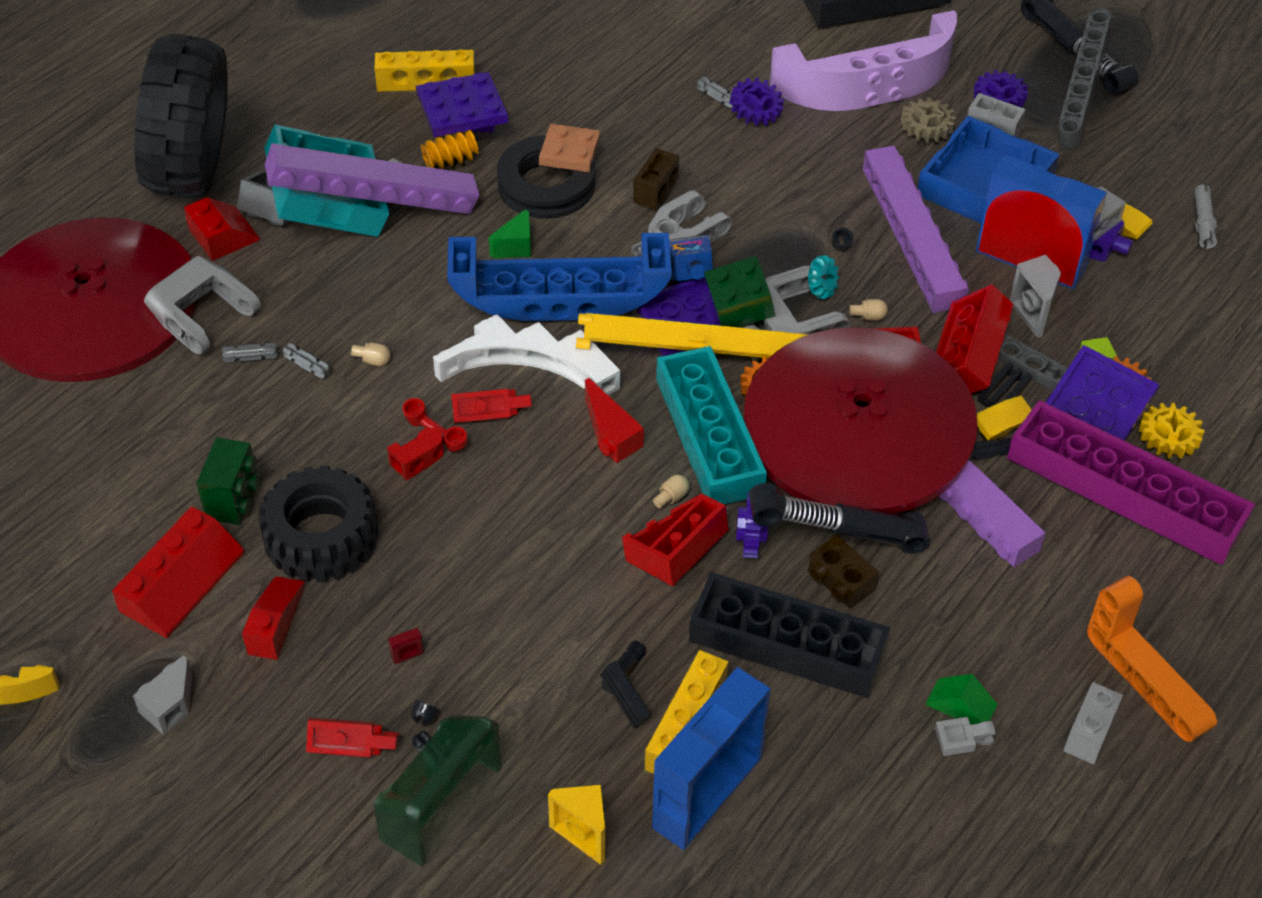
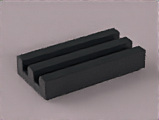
(1014, 375)
(625, 694)

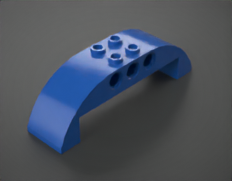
(559, 286)

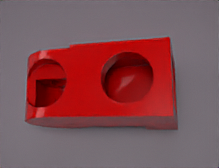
(416, 454)

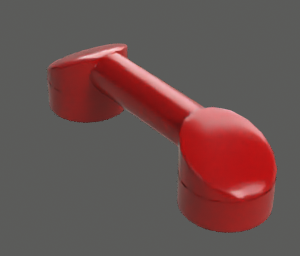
(416, 415)

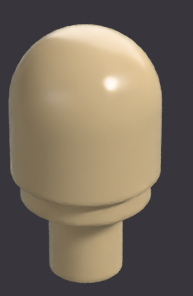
(869, 310)
(372, 353)
(672, 490)

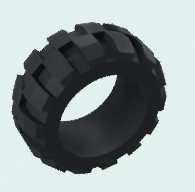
(181, 116)

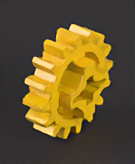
(1171, 430)

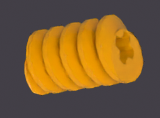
(449, 149)

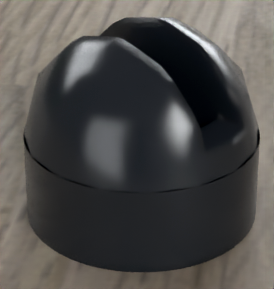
(847, 239)
(425, 710)

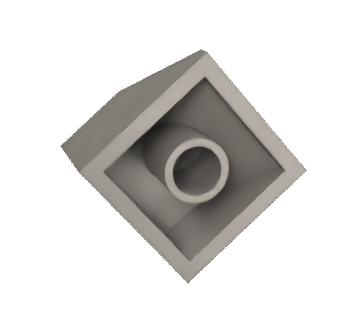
(1035, 291)

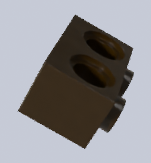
(656, 179)
(837, 565)

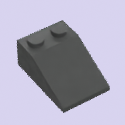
(258, 199)

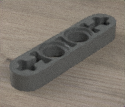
(1025, 355)

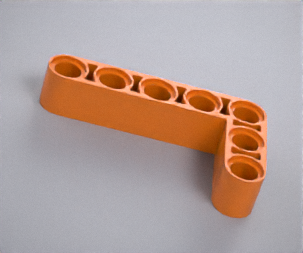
(1141, 665)

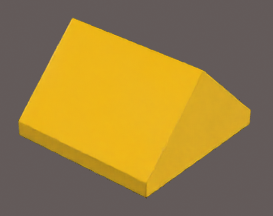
(579, 818)

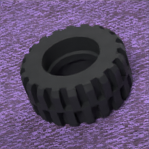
(323, 553)

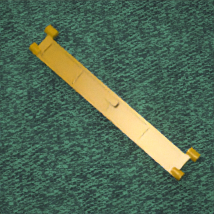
(681, 335)

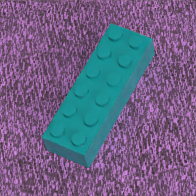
(709, 425)

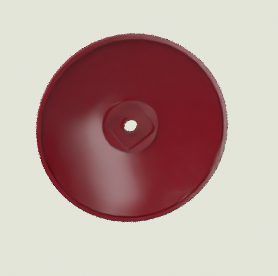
(92, 328)
(871, 457)

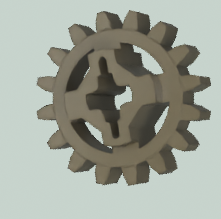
(928, 120)

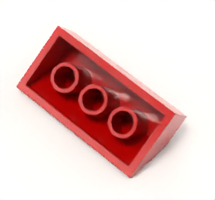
(975, 335)
(177, 572)

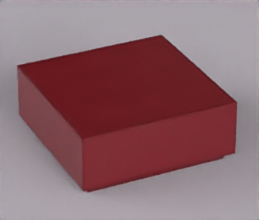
(405, 645)

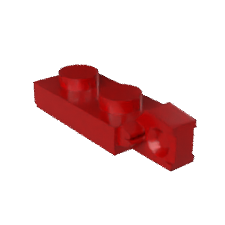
(487, 404)
(348, 737)

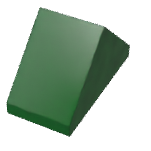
(512, 238)
(962, 697)

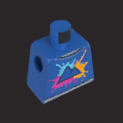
(690, 257)

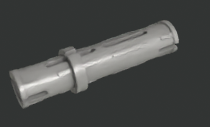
(1205, 221)

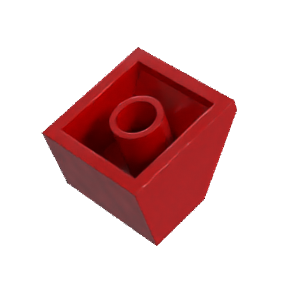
(218, 227)

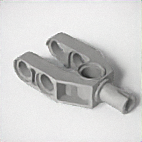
(665, 222)

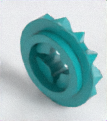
(819, 287)

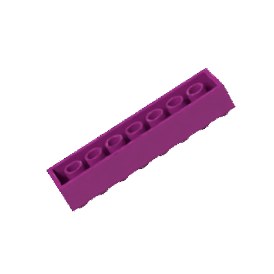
(1131, 482)

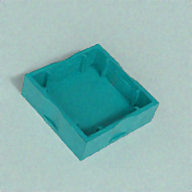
(324, 209)

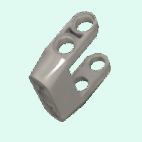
(185, 287)
(784, 319)

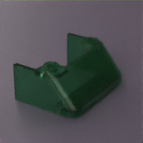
(432, 778)

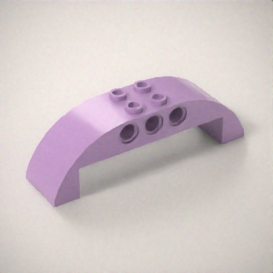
(866, 75)

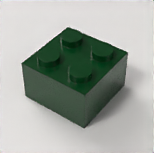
(740, 293)
(228, 481)

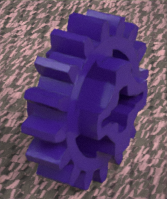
(1002, 87)
(756, 101)
(749, 531)

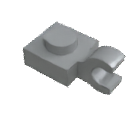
(960, 737)

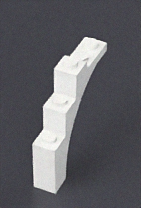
(532, 346)

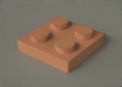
(569, 147)

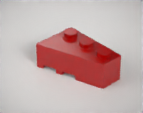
(677, 541)

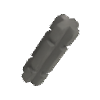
(714, 91)
(250, 352)
(306, 360)

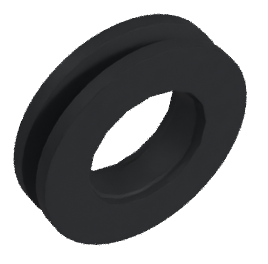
(540, 201)

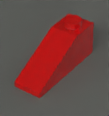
(614, 428)
(272, 618)

